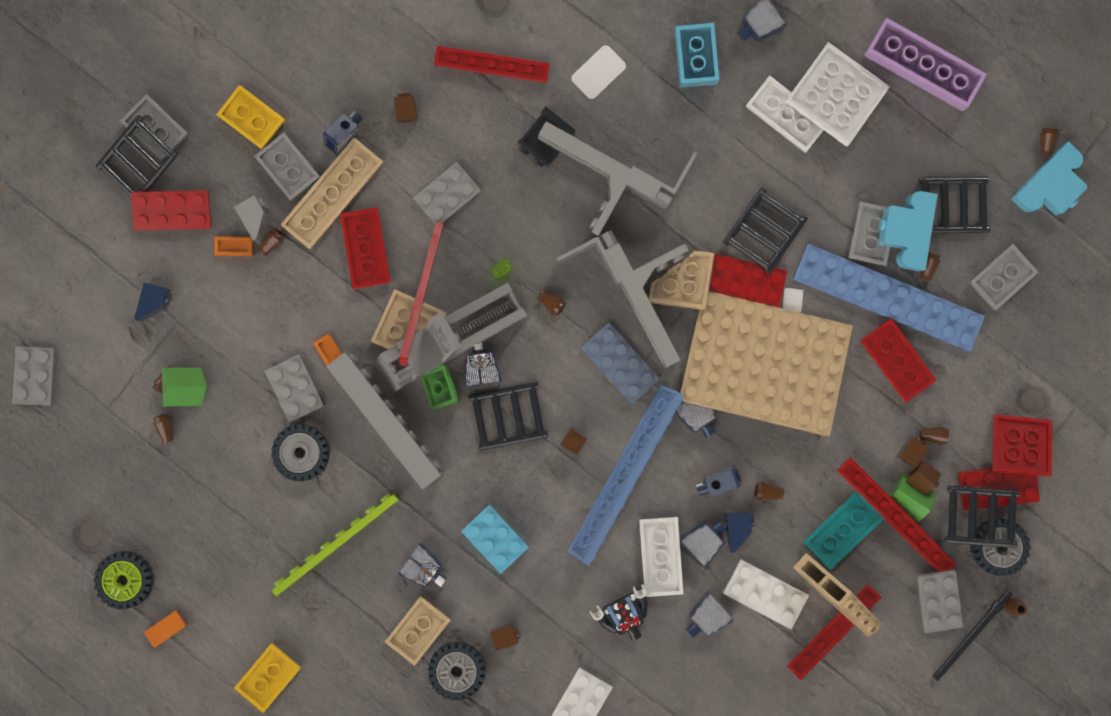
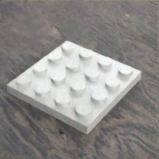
(837, 94)

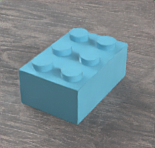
(696, 55)
(495, 538)

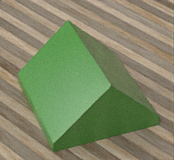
(183, 386)
(440, 387)
(911, 500)

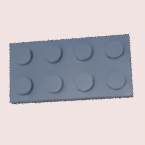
(620, 363)

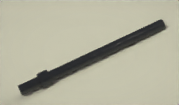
(997, 606)

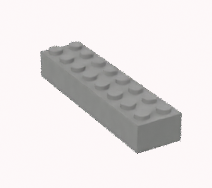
(385, 420)

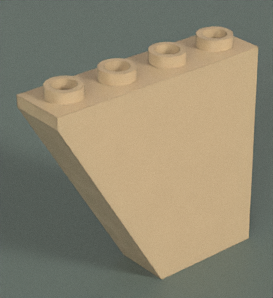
(837, 595)

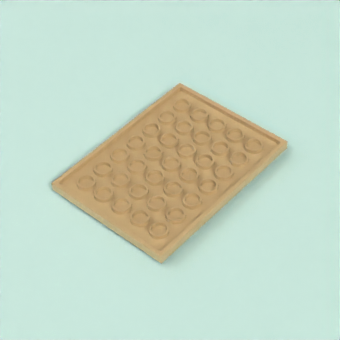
(766, 363)

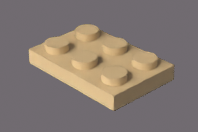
(417, 630)

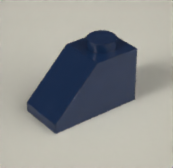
(152, 301)
(738, 527)

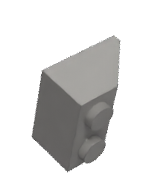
(254, 217)

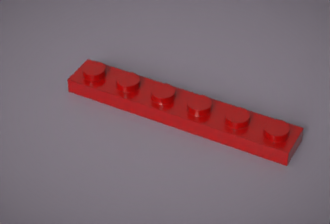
(491, 64)
(829, 636)

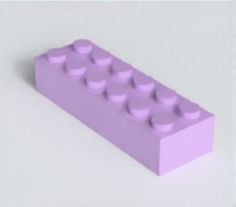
(925, 64)

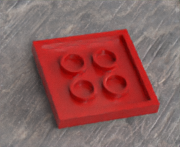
(1022, 445)

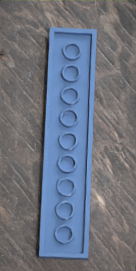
(888, 297)
(625, 474)

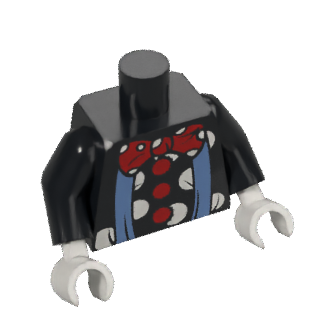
(624, 614)

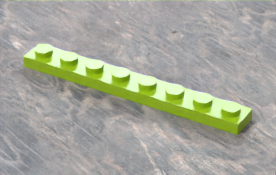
(342, 537)

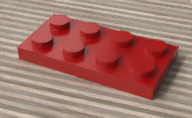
(171, 210)
(365, 248)
(747, 280)
(897, 360)
(987, 479)

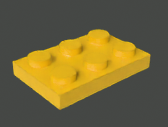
(251, 117)
(267, 677)

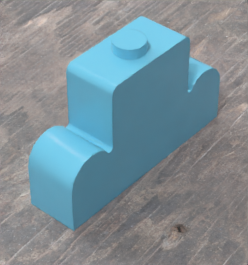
(1053, 183)
(909, 229)

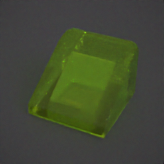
(501, 269)

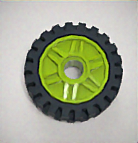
(110, 587)

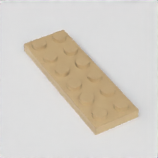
(332, 193)

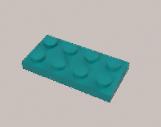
(843, 530)

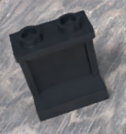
(541, 152)

